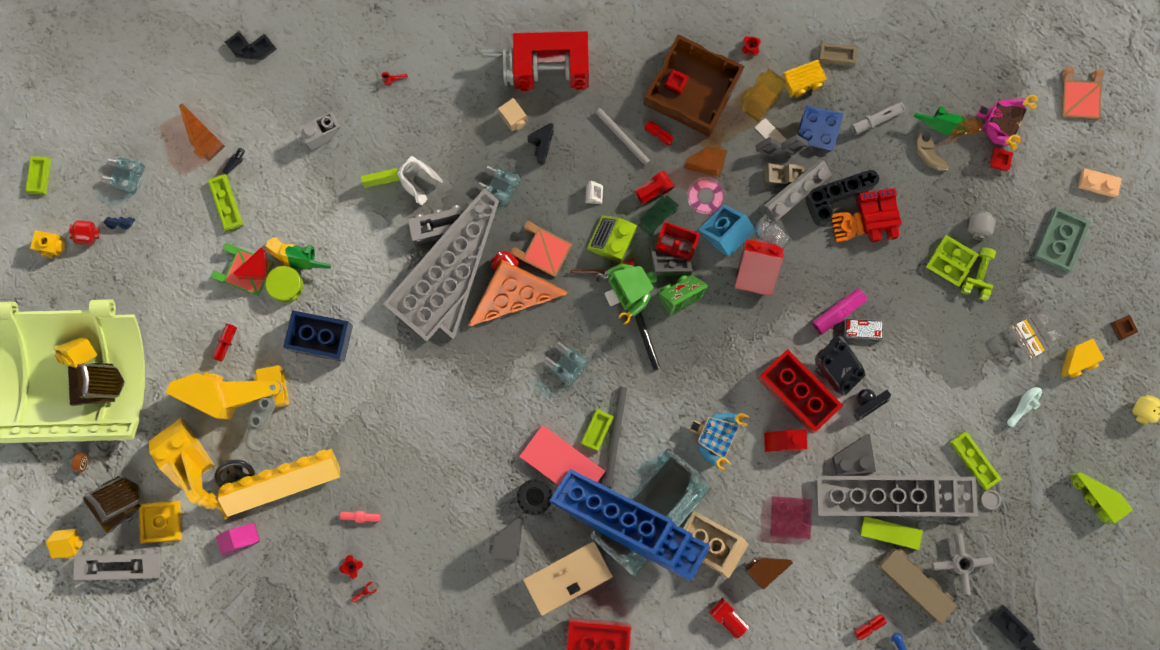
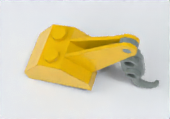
(221, 398)

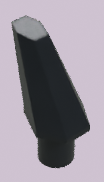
(234, 161)

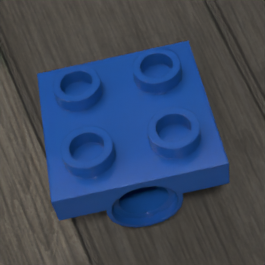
(820, 127)

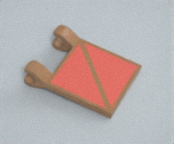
(1081, 98)
(545, 250)

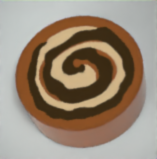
(80, 462)

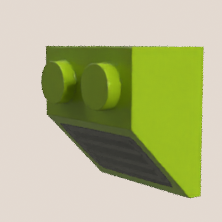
(612, 238)

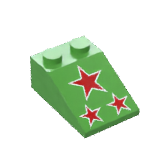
(682, 294)

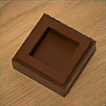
(1124, 327)

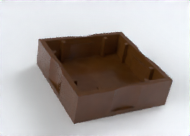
(706, 91)

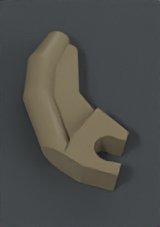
(927, 153)

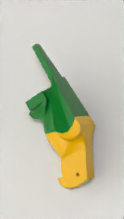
(294, 255)

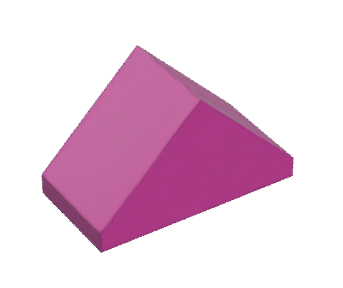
(237, 538)

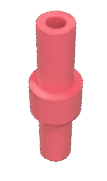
(360, 516)

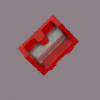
(677, 241)

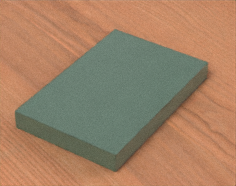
(1062, 239)

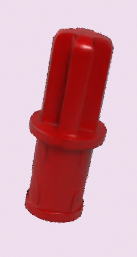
(224, 342)

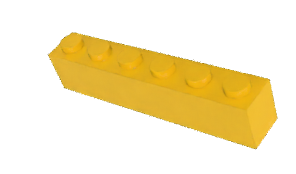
(278, 482)

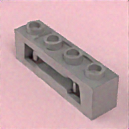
(420, 225)
(85, 565)

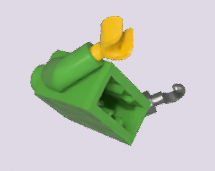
(630, 286)

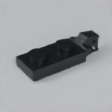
(1013, 629)

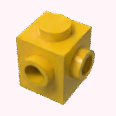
(47, 244)
(64, 543)

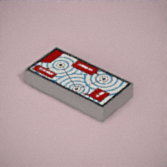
(863, 329)

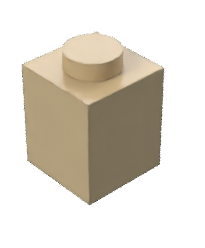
(513, 115)

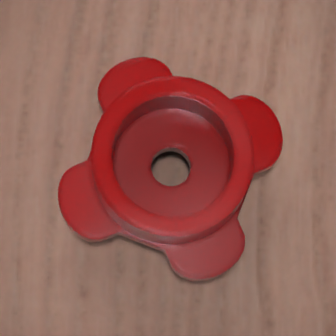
(751, 41)
(345, 568)

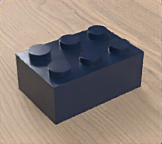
(318, 336)

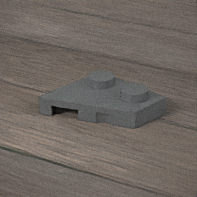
(668, 265)
(855, 459)

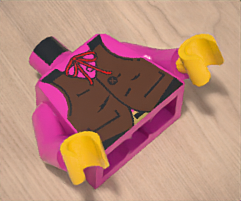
(1004, 119)

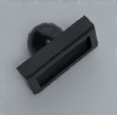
(870, 402)

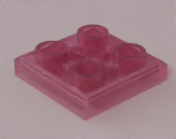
(791, 517)

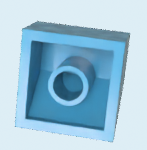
(727, 230)

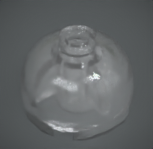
(769, 231)

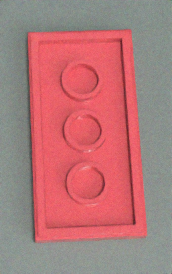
(555, 457)

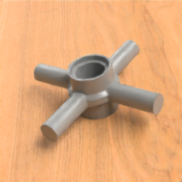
(970, 564)

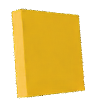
(160, 522)

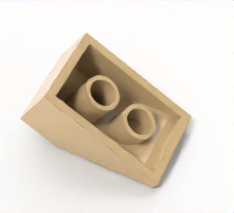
(725, 546)

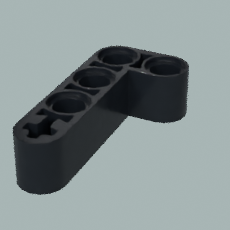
(843, 192)

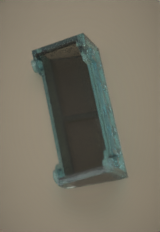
(670, 491)

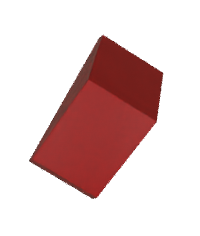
(254, 268)

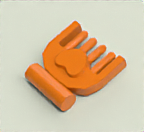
(849, 225)

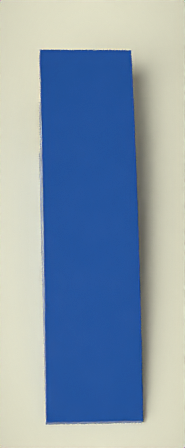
(631, 524)

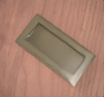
(837, 54)

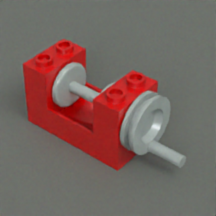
(545, 52)

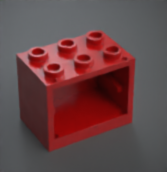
(598, 635)

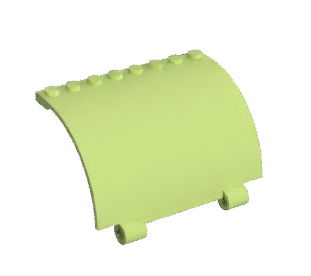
(37, 387)

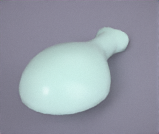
(1027, 402)

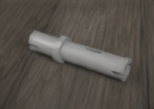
(869, 122)

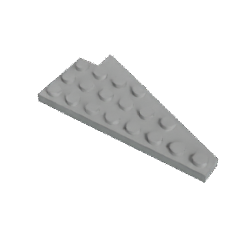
(441, 282)

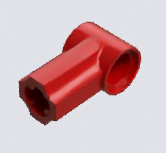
(659, 185)
(725, 615)

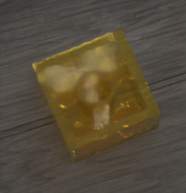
(763, 95)

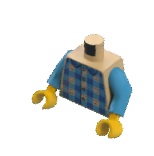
(717, 436)

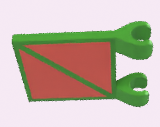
(250, 286)

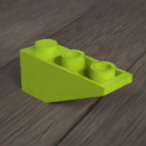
(1107, 502)

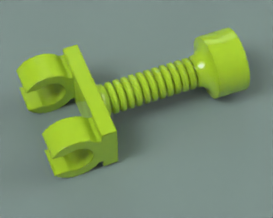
(986, 254)

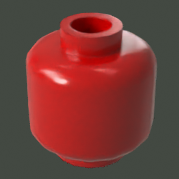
(83, 232)
(506, 256)

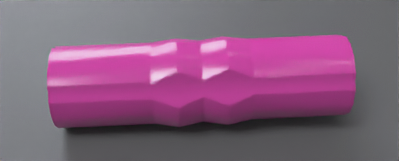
(839, 311)

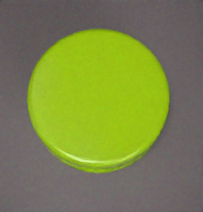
(284, 284)

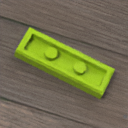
(225, 202)
(975, 460)
(891, 533)

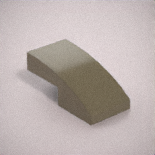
(782, 174)

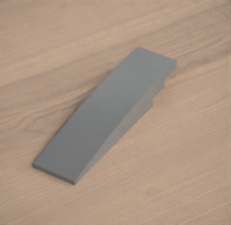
(897, 496)

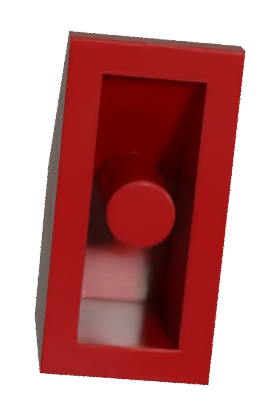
(785, 440)

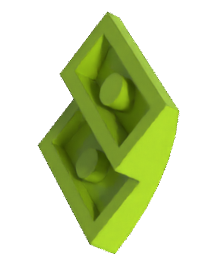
(952, 260)

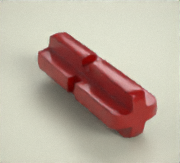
(662, 135)
(873, 624)

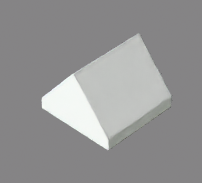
(594, 193)

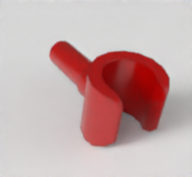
(391, 78)
(364, 592)

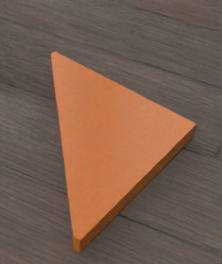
(512, 291)

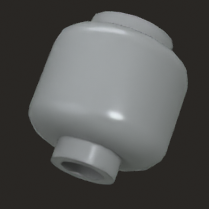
(981, 225)

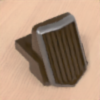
(94, 383)
(114, 502)

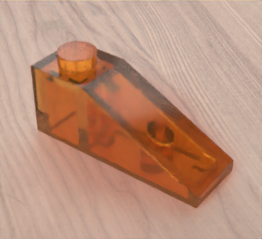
(202, 139)

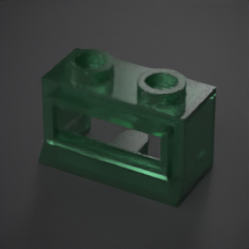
(657, 214)

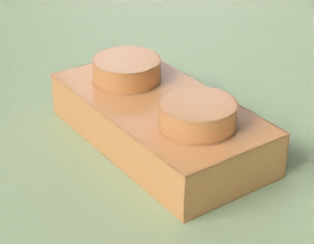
(1099, 183)

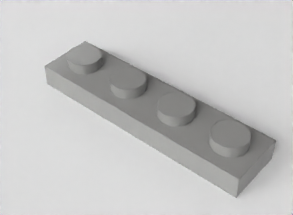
(798, 190)

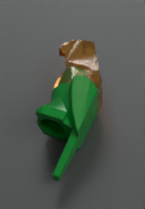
(950, 123)

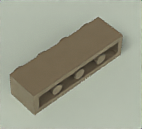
(916, 585)

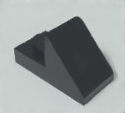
(543, 138)

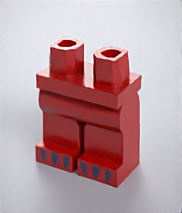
(879, 214)

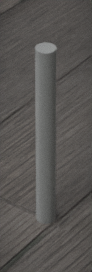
(622, 136)

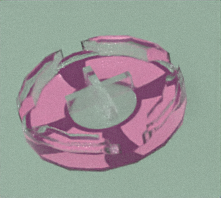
(706, 195)

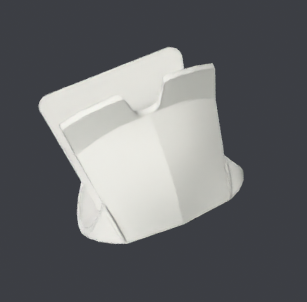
(406, 178)

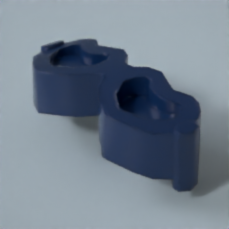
(124, 223)

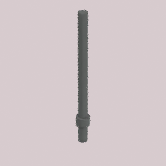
(608, 480)

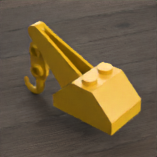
(184, 461)

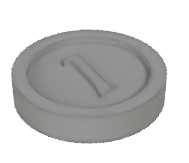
(990, 499)

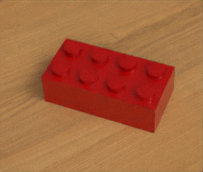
(800, 392)

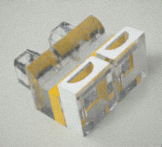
(1042, 339)

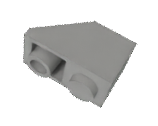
(320, 130)

